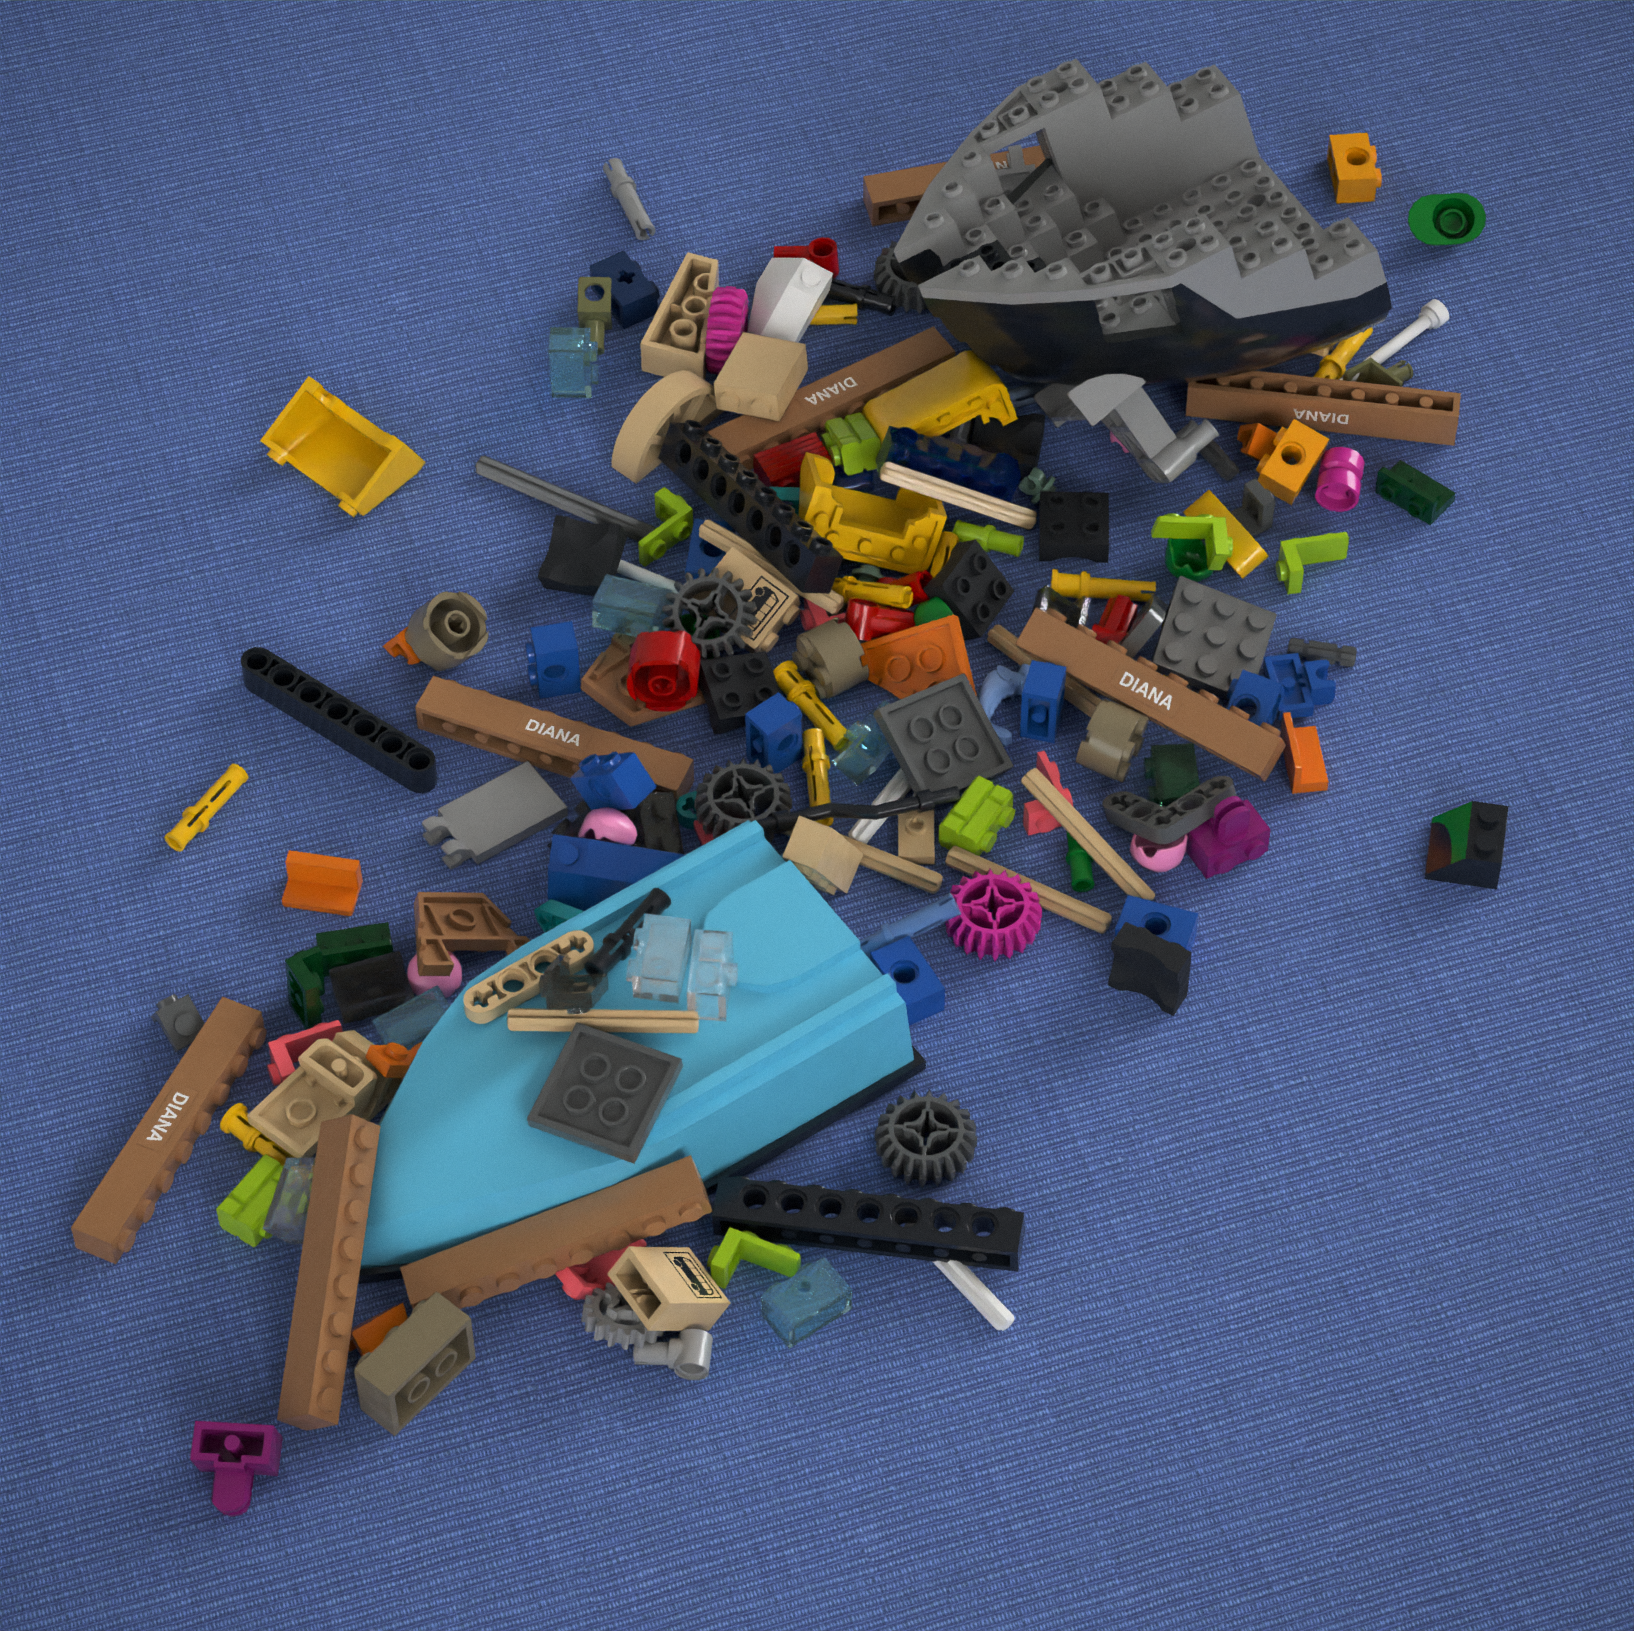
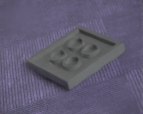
(1211, 637)
(943, 737)
(605, 1092)

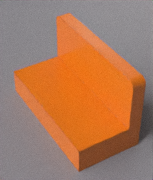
(1303, 757)
(322, 883)

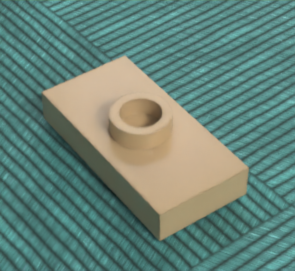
(916, 837)

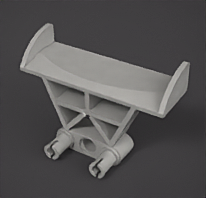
(1132, 419)

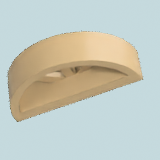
(671, 399)

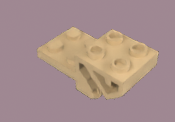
(328, 1084)

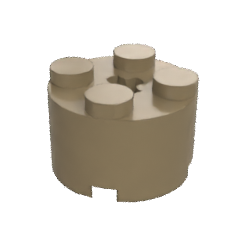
(447, 630)
(830, 658)
(1112, 740)

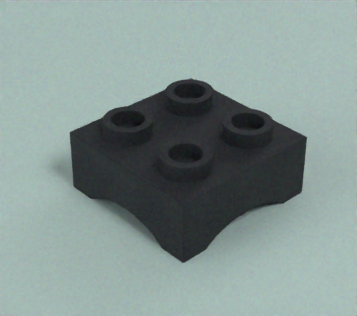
(1019, 439)
(1074, 525)
(581, 555)
(971, 588)
(734, 687)
(1150, 967)

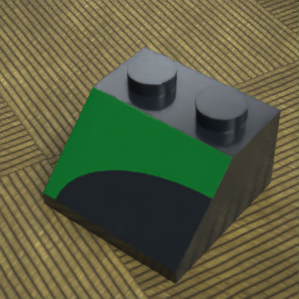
(1467, 845)

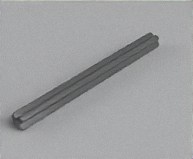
(560, 497)

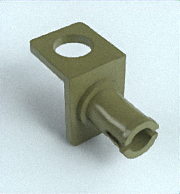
(595, 313)
(1374, 373)

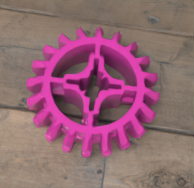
(725, 325)
(1014, 909)

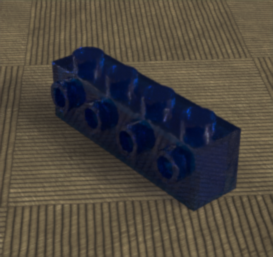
(960, 464)

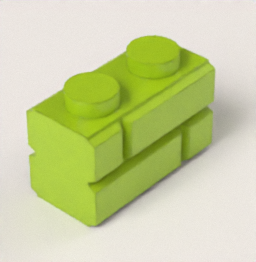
(851, 443)
(977, 817)
(248, 1203)

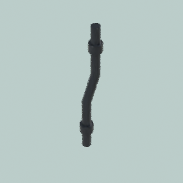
(921, 801)

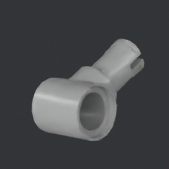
(687, 1354)

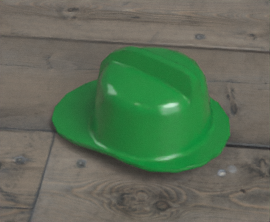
(1446, 219)

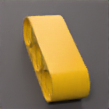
(1246, 550)

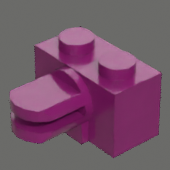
(1228, 837)
(235, 1456)

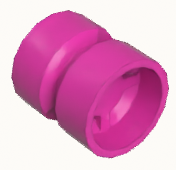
(1339, 479)

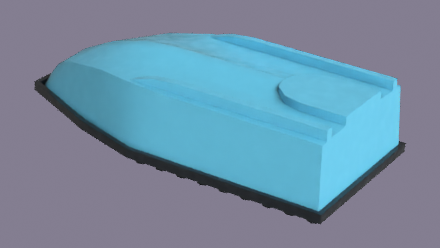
(800, 1048)

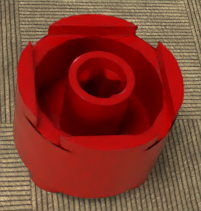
(663, 670)

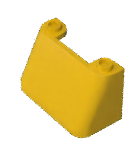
(943, 399)
(340, 449)
(869, 527)

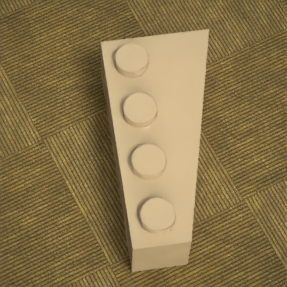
(679, 327)
(822, 856)

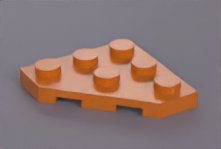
(918, 657)

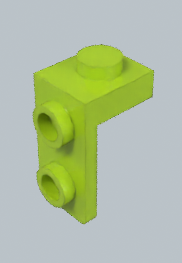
(1203, 526)
(676, 527)
(1305, 551)
(749, 1247)

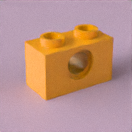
(1353, 168)
(1297, 442)

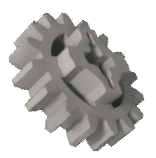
(614, 1319)

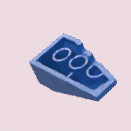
(592, 870)

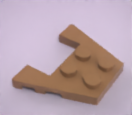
(608, 684)
(458, 923)

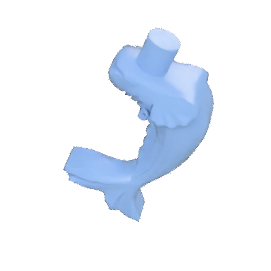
(998, 686)

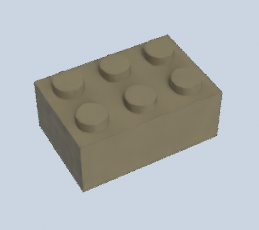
(414, 1363)

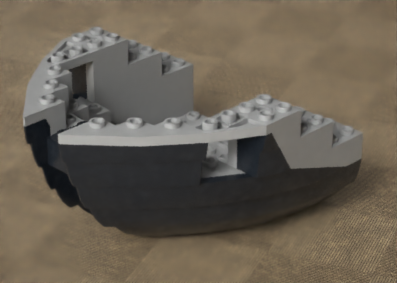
(1136, 242)

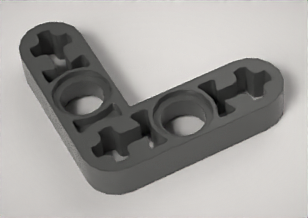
(1144, 625)
(1167, 823)

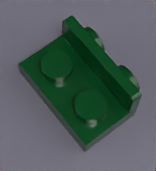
(1413, 491)
(353, 945)
(306, 985)

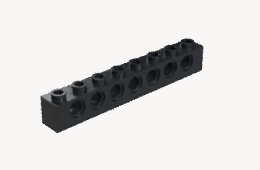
(750, 507)
(883, 1236)

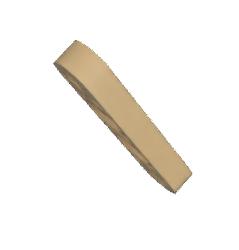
(525, 972)

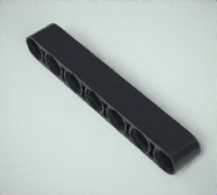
(339, 720)

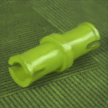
(989, 538)

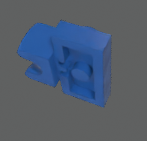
(1302, 685)

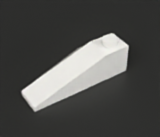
(788, 298)

